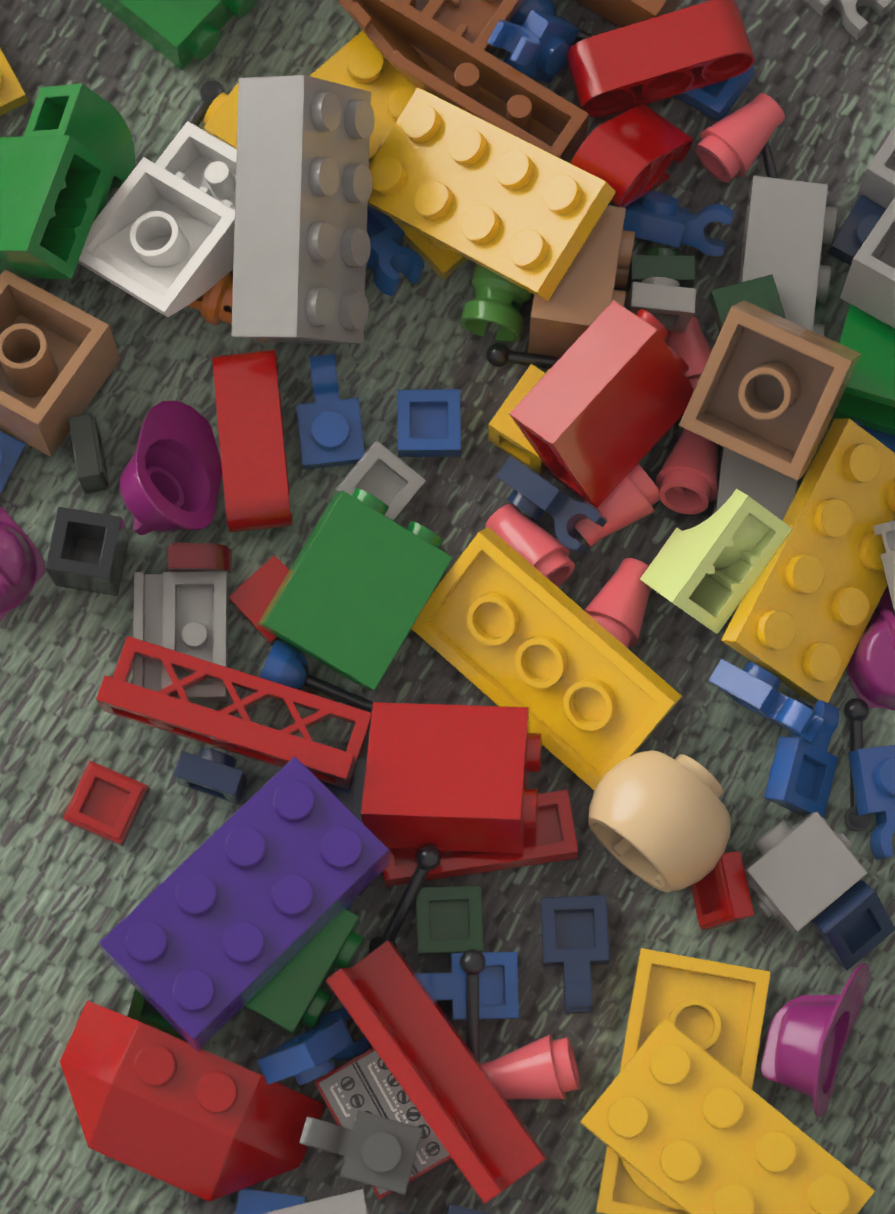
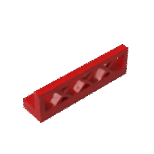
(221, 727)
(437, 1071)

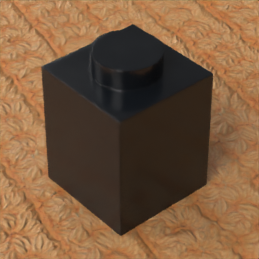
(87, 551)

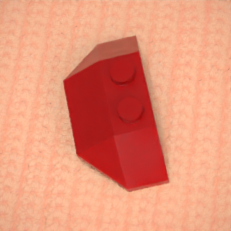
(180, 1108)

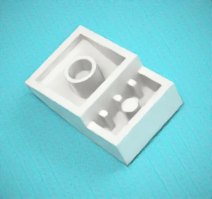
(169, 224)

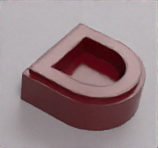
(199, 557)

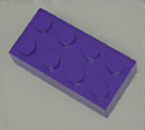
(245, 903)

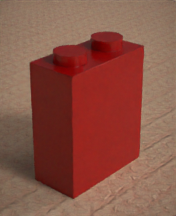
(605, 402)
(451, 777)

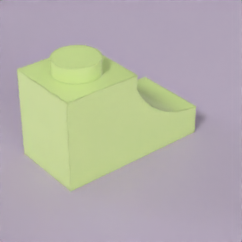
(717, 561)

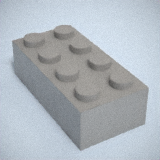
(301, 210)

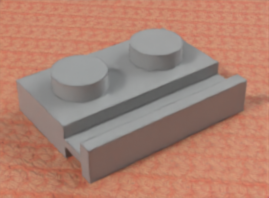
(187, 616)

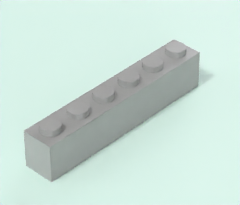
(781, 238)

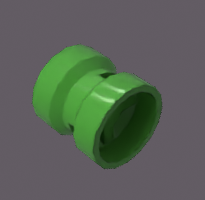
(497, 303)

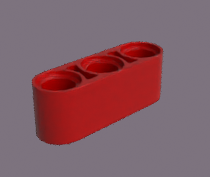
(660, 57)
(633, 152)
(252, 441)

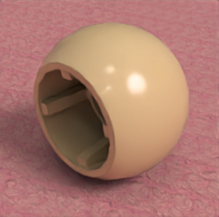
(661, 818)

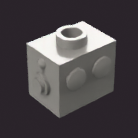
(801, 870)

